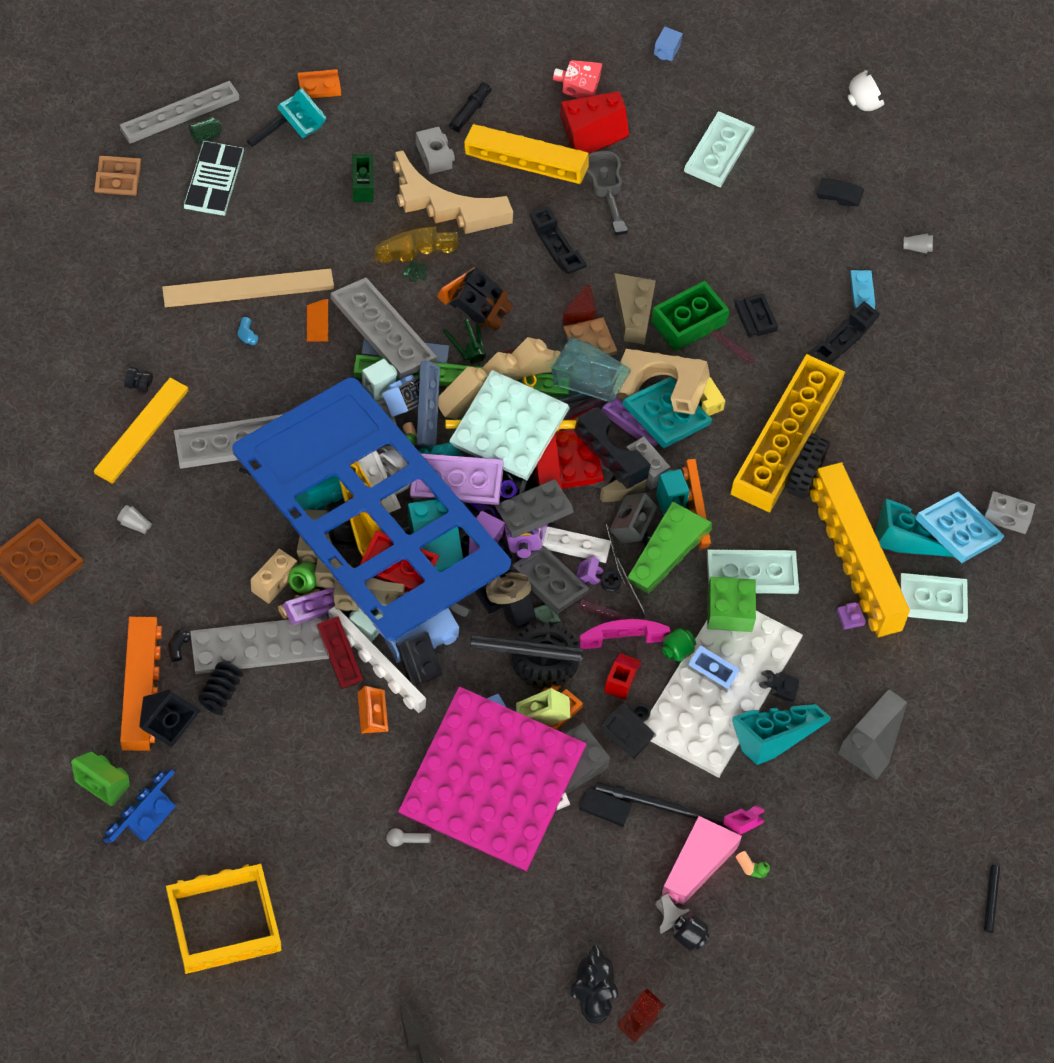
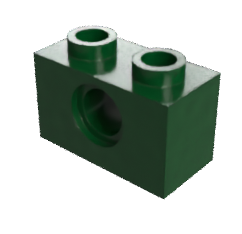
(362, 178)

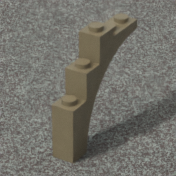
(384, 591)

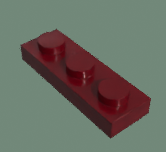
(339, 652)

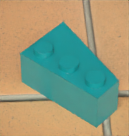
(321, 495)

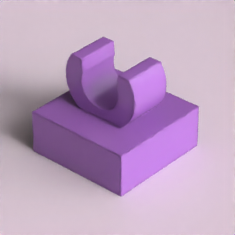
(588, 569)
(851, 616)

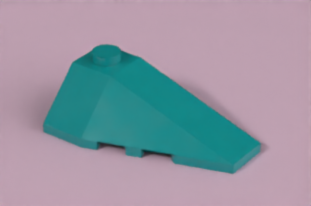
(902, 533)
(773, 732)

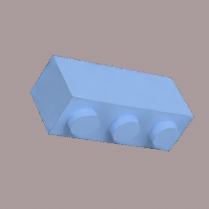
(441, 629)

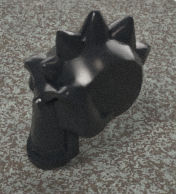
(595, 986)

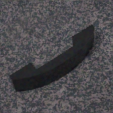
(555, 242)
(847, 335)

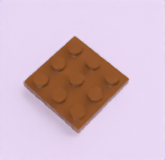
(37, 561)

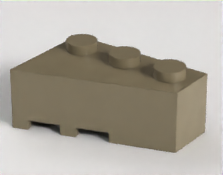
(633, 304)

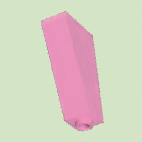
(700, 857)

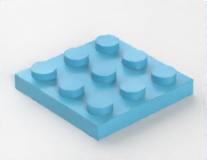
(959, 527)

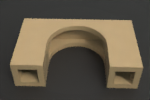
(690, 376)

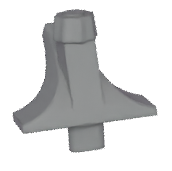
(669, 911)

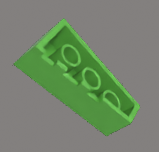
(670, 543)

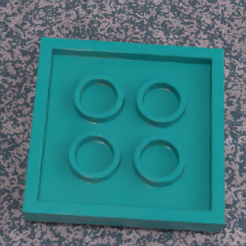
(655, 413)

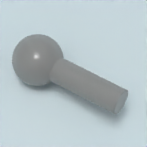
(396, 837)

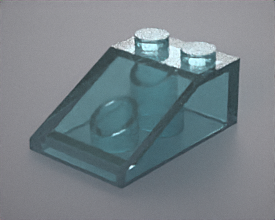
(589, 371)

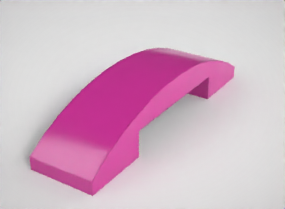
(623, 628)

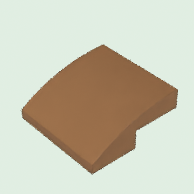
(117, 175)

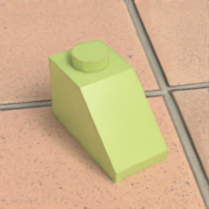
(546, 707)

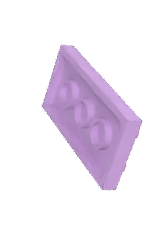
(468, 477)

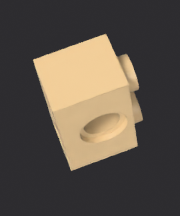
(273, 576)

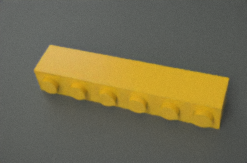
(526, 154)

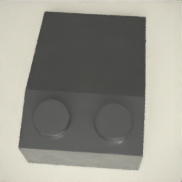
(593, 760)

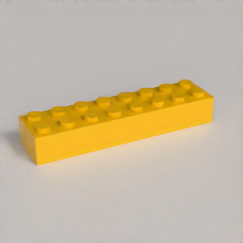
(786, 433)
(859, 550)

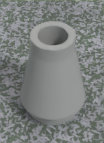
(920, 243)
(133, 519)

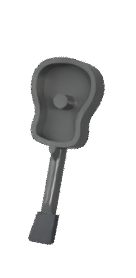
(606, 182)

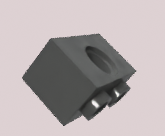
(633, 518)

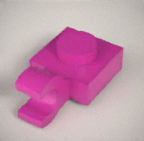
(743, 821)

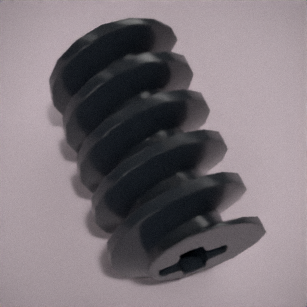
(219, 687)

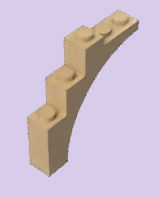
(470, 212)
(527, 359)

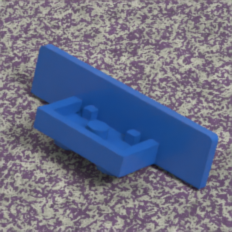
(147, 811)

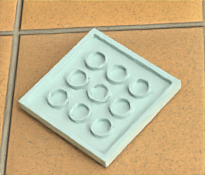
(509, 424)

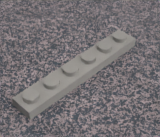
(179, 112)

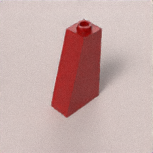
(548, 465)

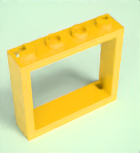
(234, 952)

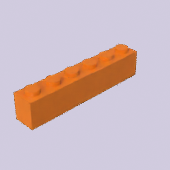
(139, 679)

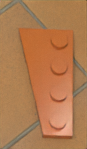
(695, 498)

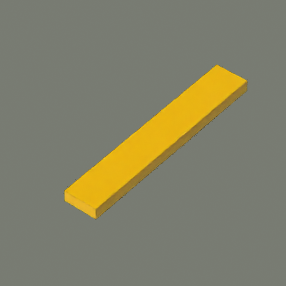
(141, 430)

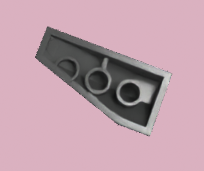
(874, 737)

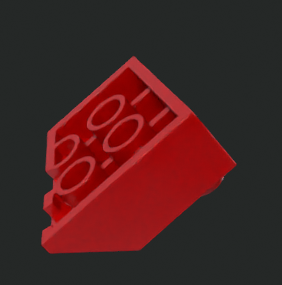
(594, 121)

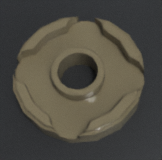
(509, 588)

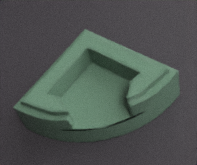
(546, 615)

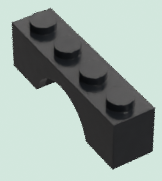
(627, 466)

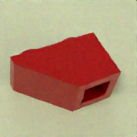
(622, 676)

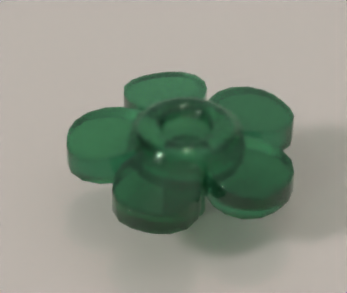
(416, 271)

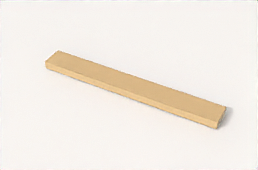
(248, 287)

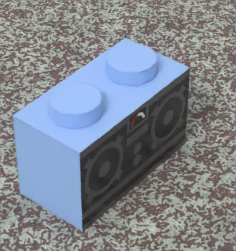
(402, 396)
(713, 668)

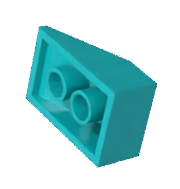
(446, 546)

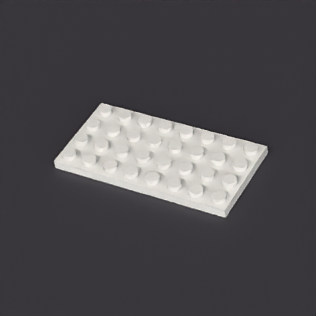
(697, 716)

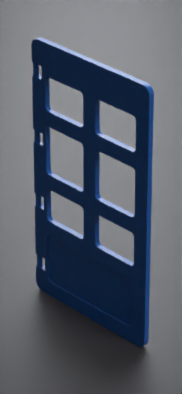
(322, 442)

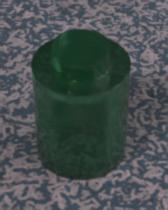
(205, 130)

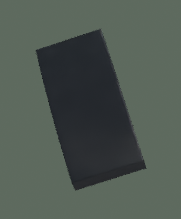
(844, 192)

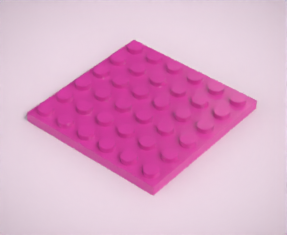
(492, 778)

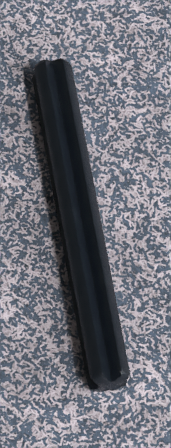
(526, 648)

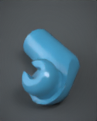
(245, 333)

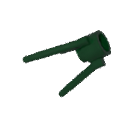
(474, 350)

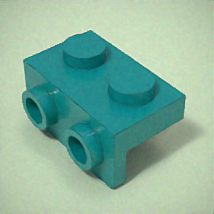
(302, 113)

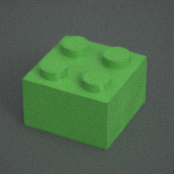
(731, 604)

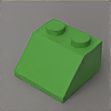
(100, 777)

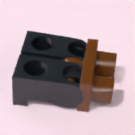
(481, 299)

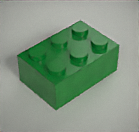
(689, 316)

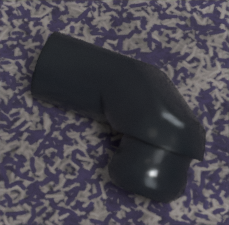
(175, 643)

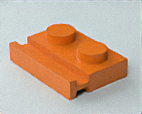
(320, 83)

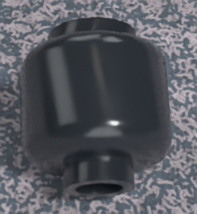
(690, 931)

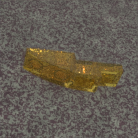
(407, 244)

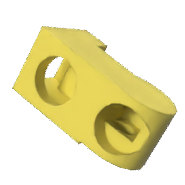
(712, 399)

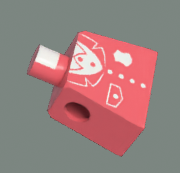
(580, 78)

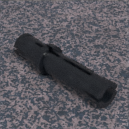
(474, 101)

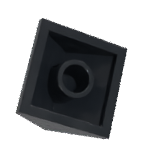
(166, 716)

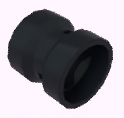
(138, 380)

